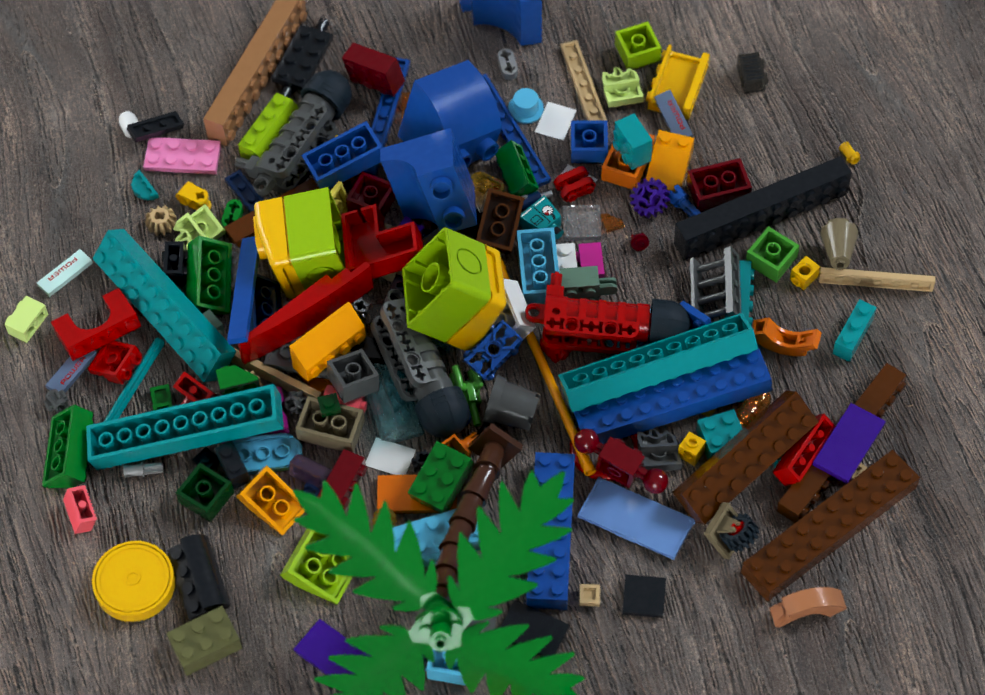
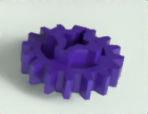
(653, 199)

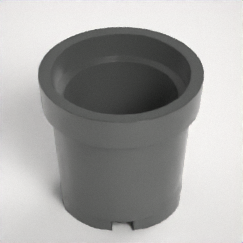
(511, 405)

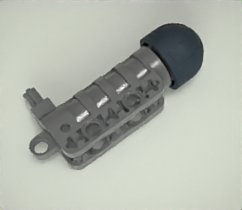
(323, 100)
(440, 403)

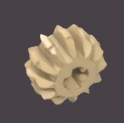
(160, 220)

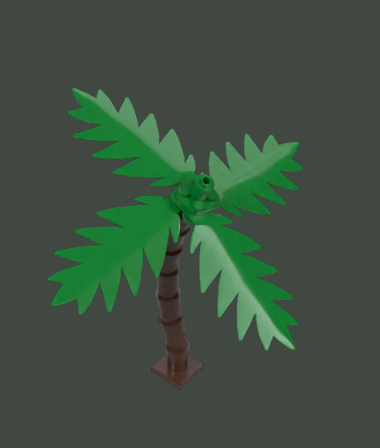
(447, 608)

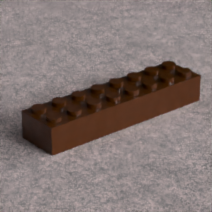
(745, 456)

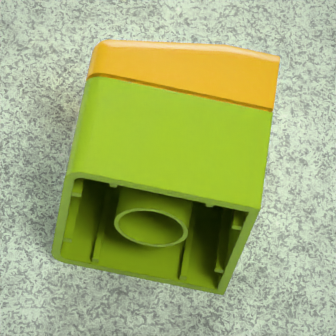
(300, 238)
(454, 289)

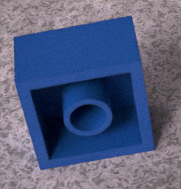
(589, 141)

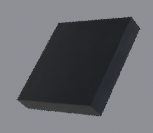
(644, 596)

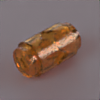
(752, 408)

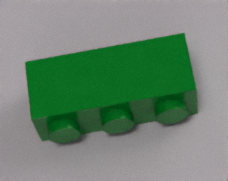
(516, 169)

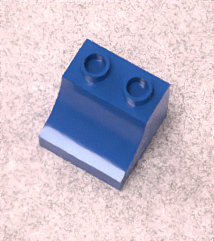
(517, 17)
(431, 180)

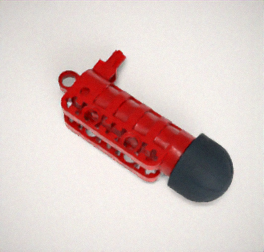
(604, 321)

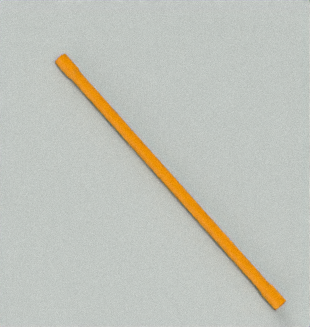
(584, 459)

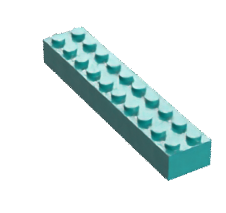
(163, 304)
(658, 362)
(184, 427)

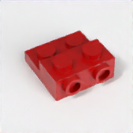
(116, 361)

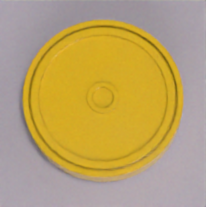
(133, 581)

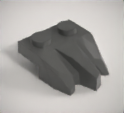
(659, 450)

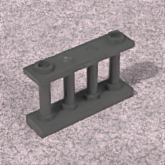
(732, 284)

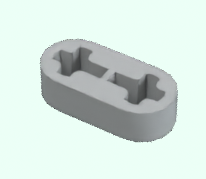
(506, 64)

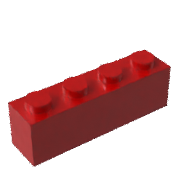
(802, 454)

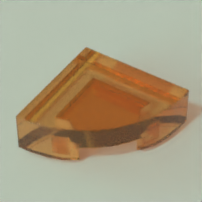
(611, 223)

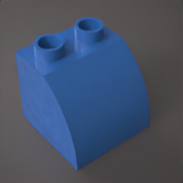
(459, 101)

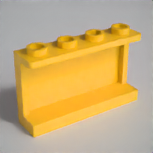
(682, 76)

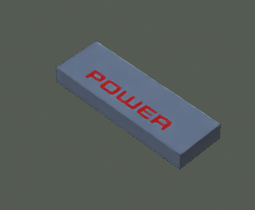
(672, 114)
(69, 372)

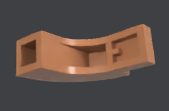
(806, 602)

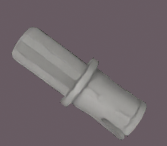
(142, 469)

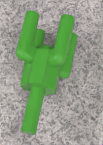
(470, 389)

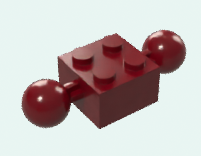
(620, 461)

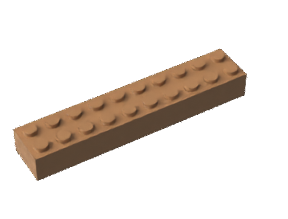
(253, 70)

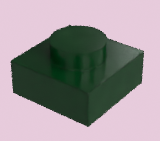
(329, 405)

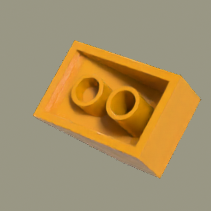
(670, 159)
(271, 500)

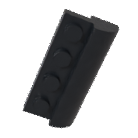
(198, 576)

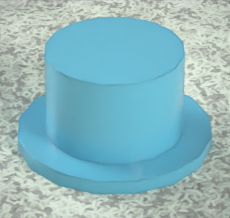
(526, 106)

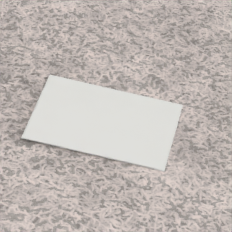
(555, 121)
(390, 457)

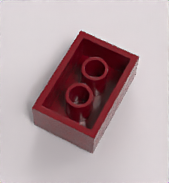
(373, 69)
(718, 184)

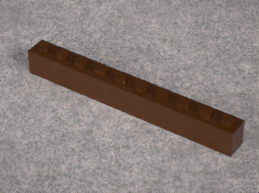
(875, 399)

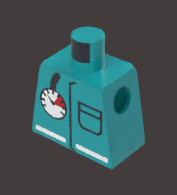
(541, 215)

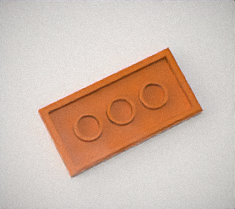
(395, 492)

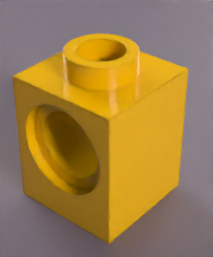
(807, 267)
(691, 448)

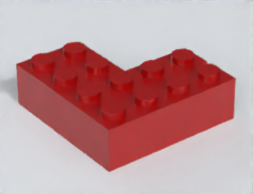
(382, 249)

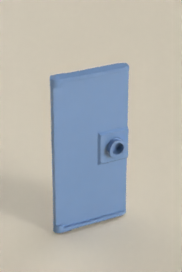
(636, 518)

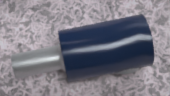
(533, 197)

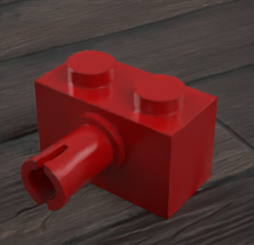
(192, 389)

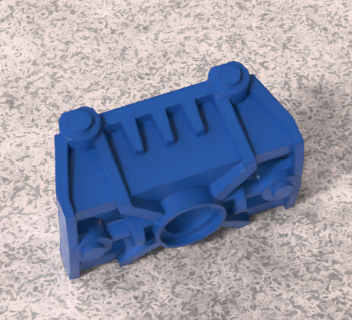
(498, 359)

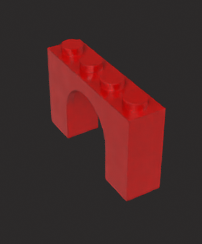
(83, 341)

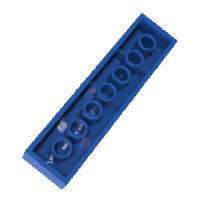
(554, 577)

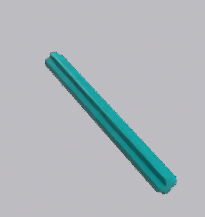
(135, 380)

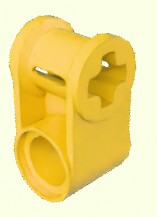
(193, 196)

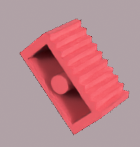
(79, 509)

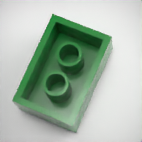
(441, 478)

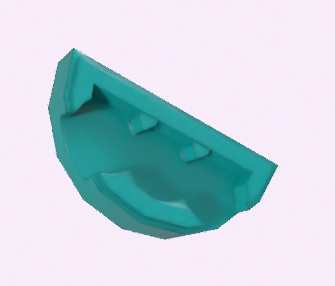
(142, 187)

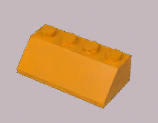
(327, 341)

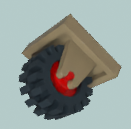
(731, 531)

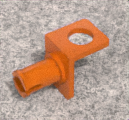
(460, 445)

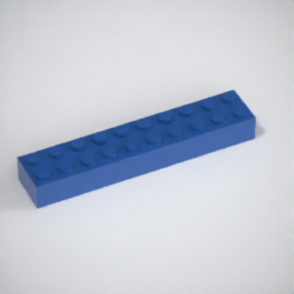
(678, 398)

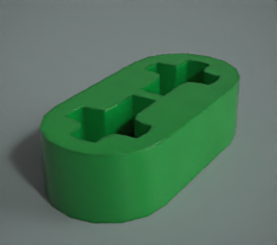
(228, 215)

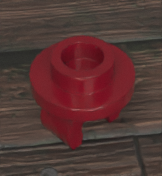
(639, 241)

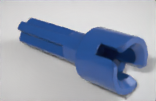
(680, 199)

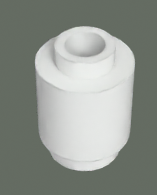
(125, 119)

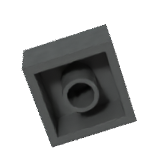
(353, 375)

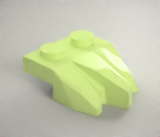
(622, 87)
(198, 224)

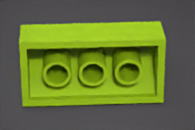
(267, 126)

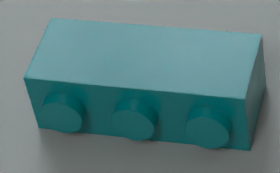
(854, 330)

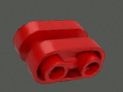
(574, 184)

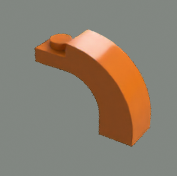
(783, 341)

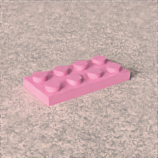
(182, 155)

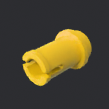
(852, 156)

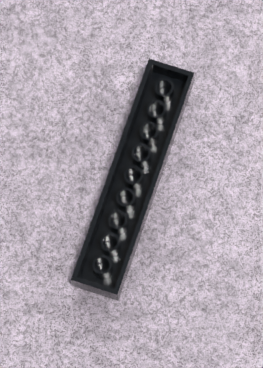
(762, 208)

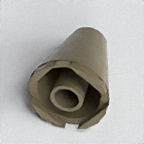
(839, 241)

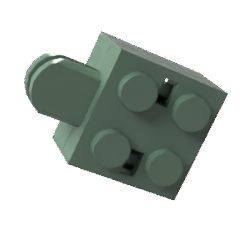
(585, 283)

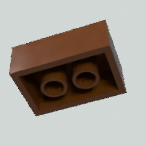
(499, 220)

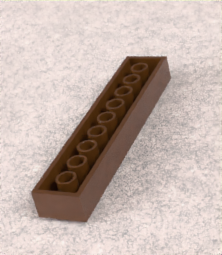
(829, 525)

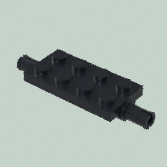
(302, 57)

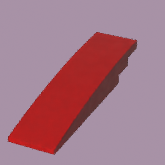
(306, 311)

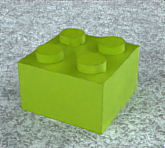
(637, 46)

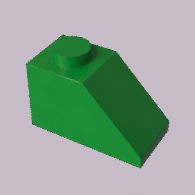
(235, 379)

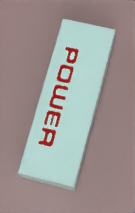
(64, 273)

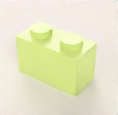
(26, 319)

